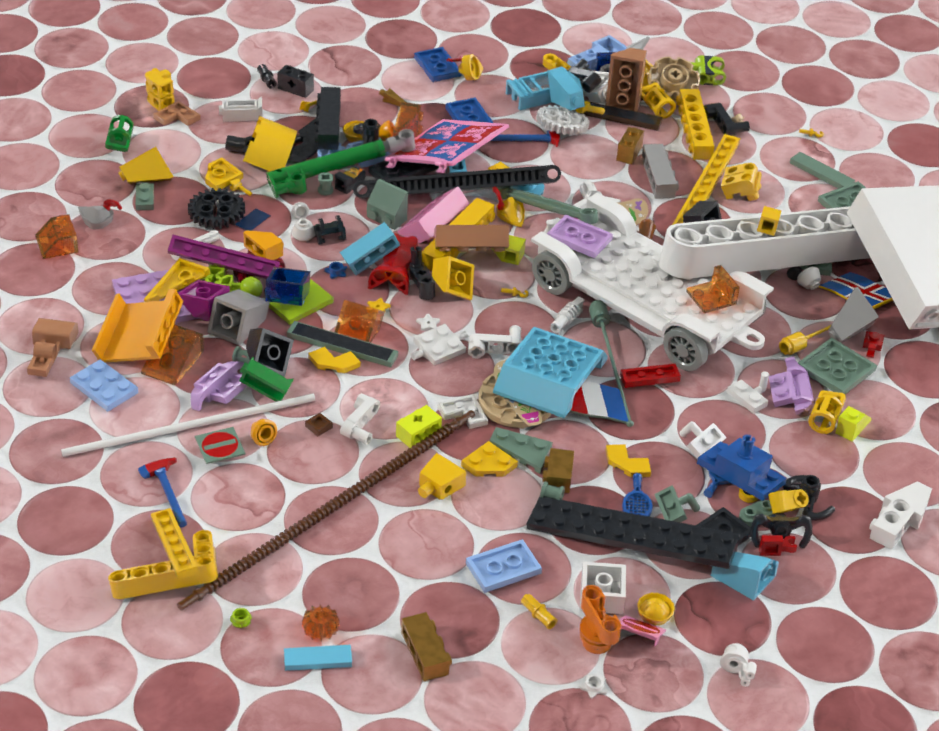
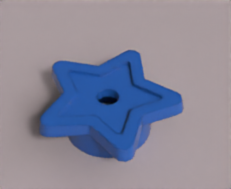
(335, 270)

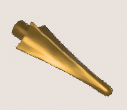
(391, 97)

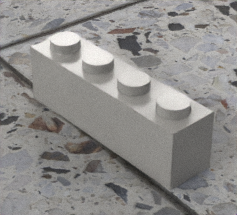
(659, 171)

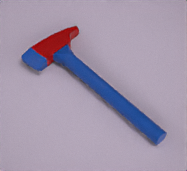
(551, 137)
(159, 469)

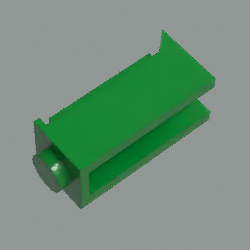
(264, 380)

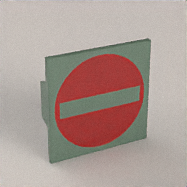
(219, 445)

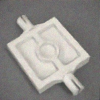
(439, 344)

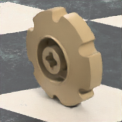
(674, 75)

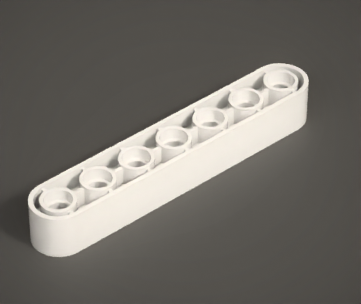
(736, 245)

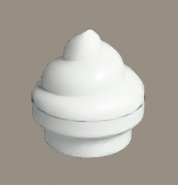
(300, 210)

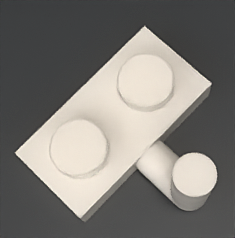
(750, 397)
(704, 440)

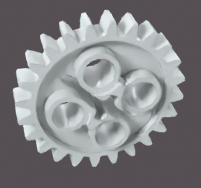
(562, 120)

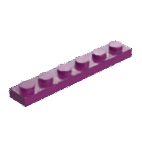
(221, 256)

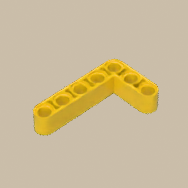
(161, 575)

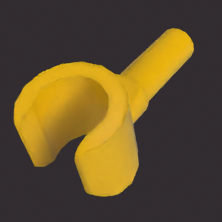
(306, 105)
(236, 184)

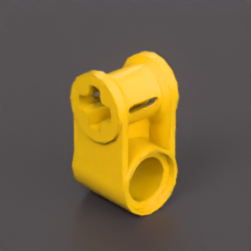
(787, 501)

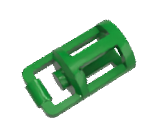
(118, 138)

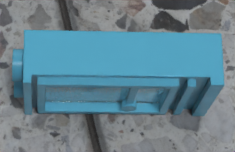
(531, 90)

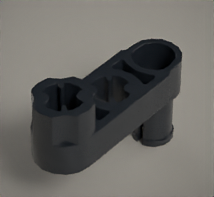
(588, 79)
(723, 120)
(421, 275)

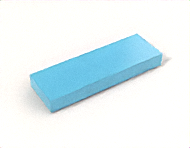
(317, 657)

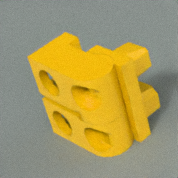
(159, 88)
(743, 179)

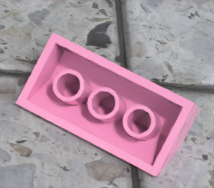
(438, 212)

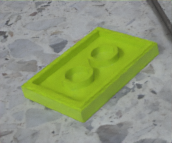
(315, 300)

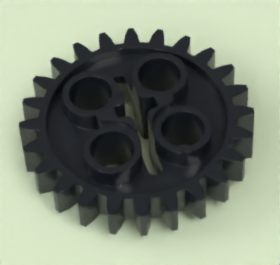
(229, 209)

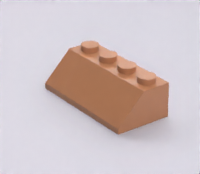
(626, 79)
(472, 237)

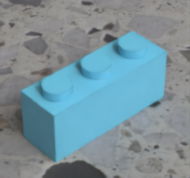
(370, 248)

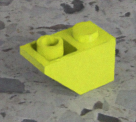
(514, 252)

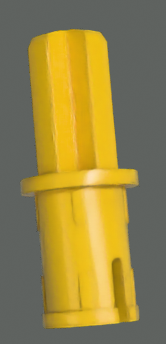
(539, 611)

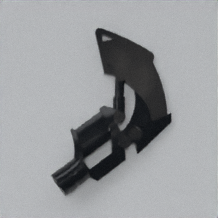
(297, 154)

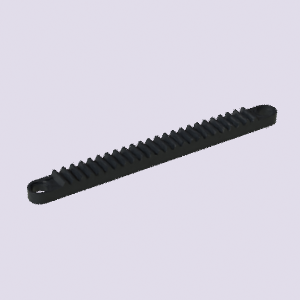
(466, 180)

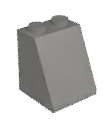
(236, 314)

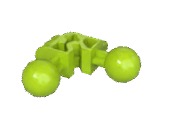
(249, 285)

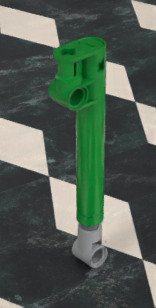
(293, 177)

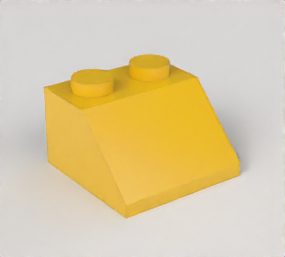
(454, 276)

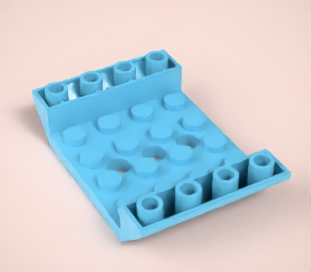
(545, 382)

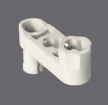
(484, 343)
(366, 409)

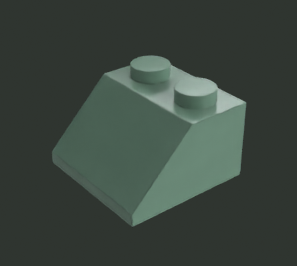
(388, 204)

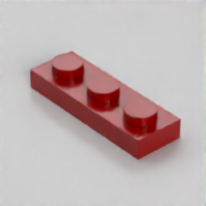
(650, 375)

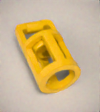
(656, 98)
(828, 407)

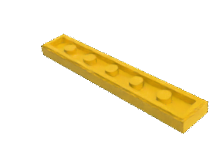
(174, 544)

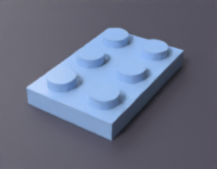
(104, 385)
(503, 566)

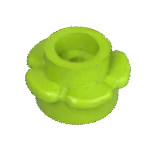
(240, 618)

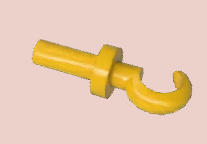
(811, 132)
(514, 291)

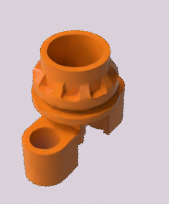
(597, 628)

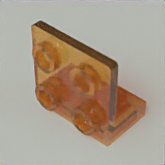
(716, 294)

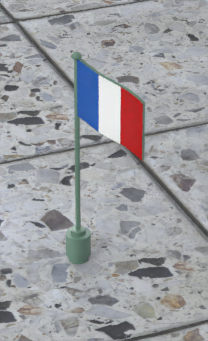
(599, 399)

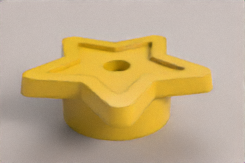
(379, 304)

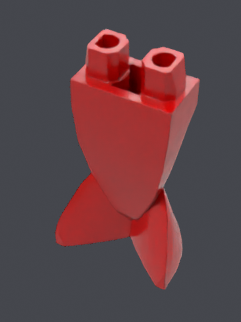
(395, 266)

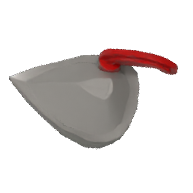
(99, 216)

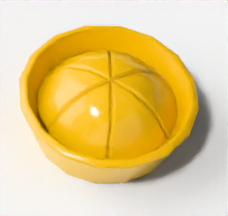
(348, 131)
(655, 608)

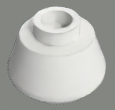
(303, 230)
(809, 278)

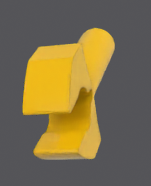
(589, 108)

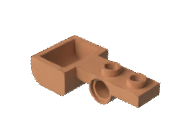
(48, 339)

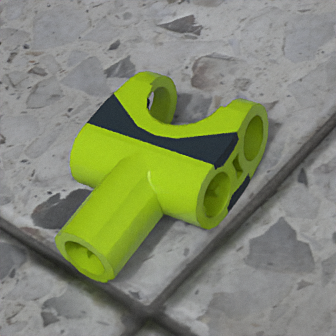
(708, 71)

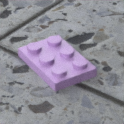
(581, 236)

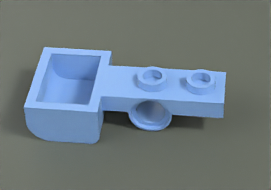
(605, 44)

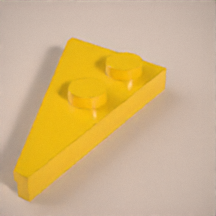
(179, 276)

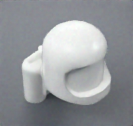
(736, 661)

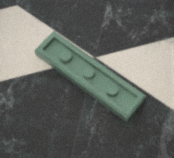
(821, 170)

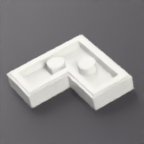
(459, 406)

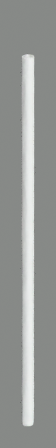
(187, 425)

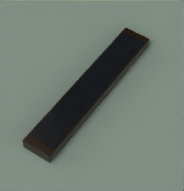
(627, 117)

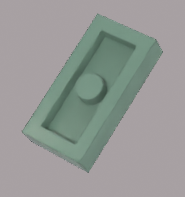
(145, 196)

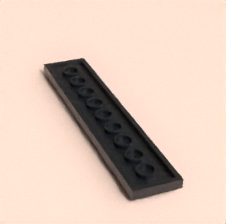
(634, 532)

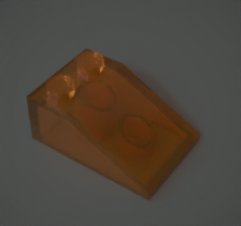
(409, 118)
(179, 354)

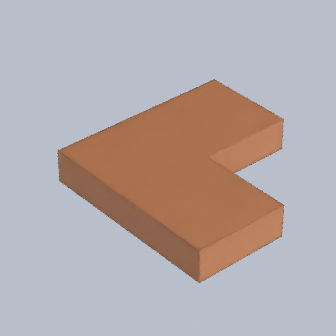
(177, 111)

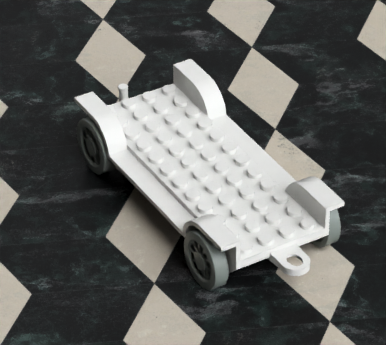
(632, 283)

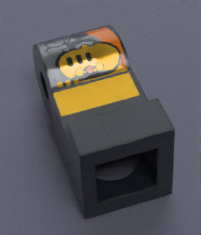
(349, 178)

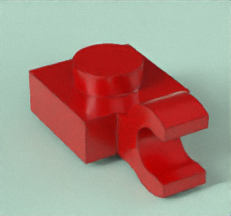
(873, 342)
(775, 544)

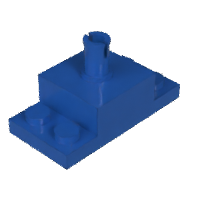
(743, 466)

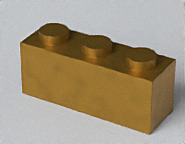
(425, 646)

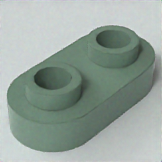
(748, 513)

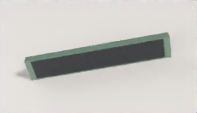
(342, 343)

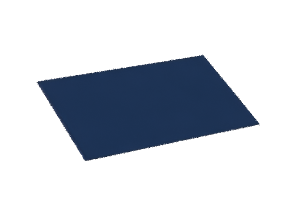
(253, 219)

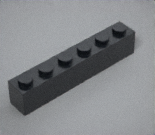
(328, 118)

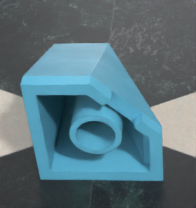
(565, 89)
(747, 574)

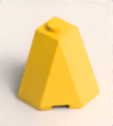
(146, 168)

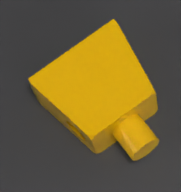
(441, 478)

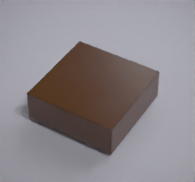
(318, 424)

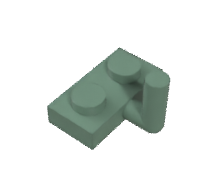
(671, 504)

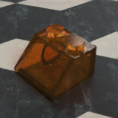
(57, 237)
(359, 321)

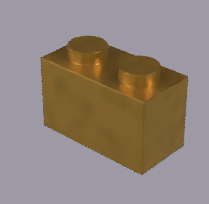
(630, 145)
(559, 468)

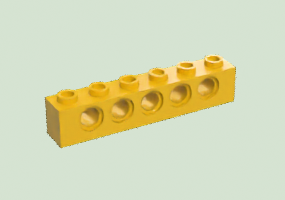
(695, 124)

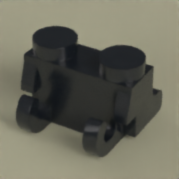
(329, 228)

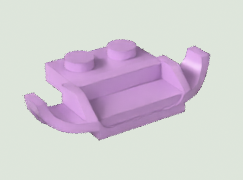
(218, 385)
(792, 387)

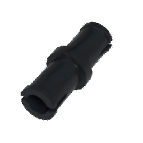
(266, 76)

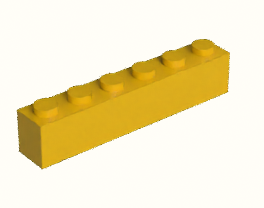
(476, 213)

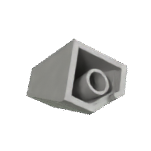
(853, 317)

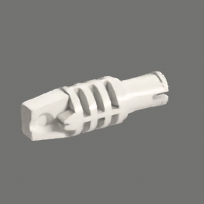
(567, 314)

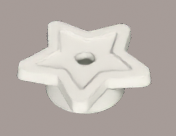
(428, 323)
(594, 680)

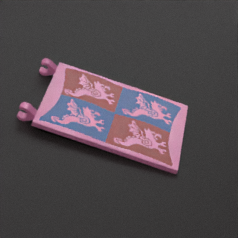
(448, 143)

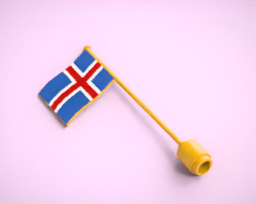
(842, 286)

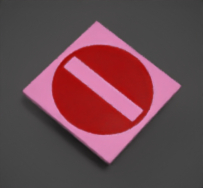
(642, 628)

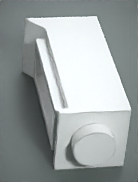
(241, 110)

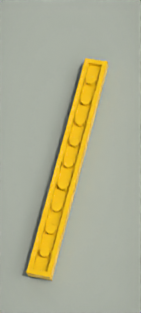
(711, 174)

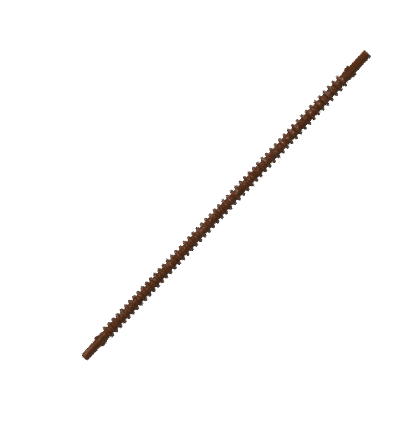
(325, 510)

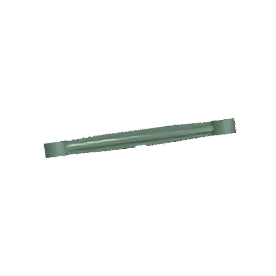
(587, 215)

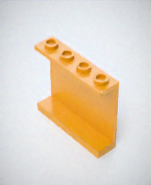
(137, 329)

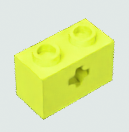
(418, 425)

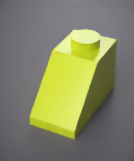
(851, 423)

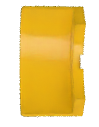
(271, 145)

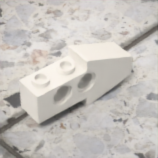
(899, 512)

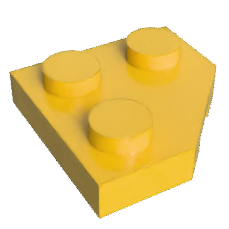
(221, 173)
(489, 460)

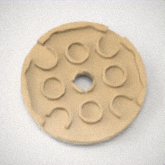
(498, 408)

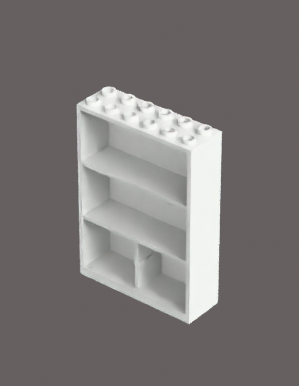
(903, 242)

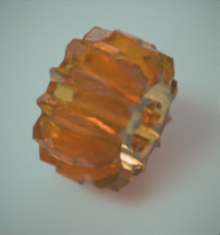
(320, 622)

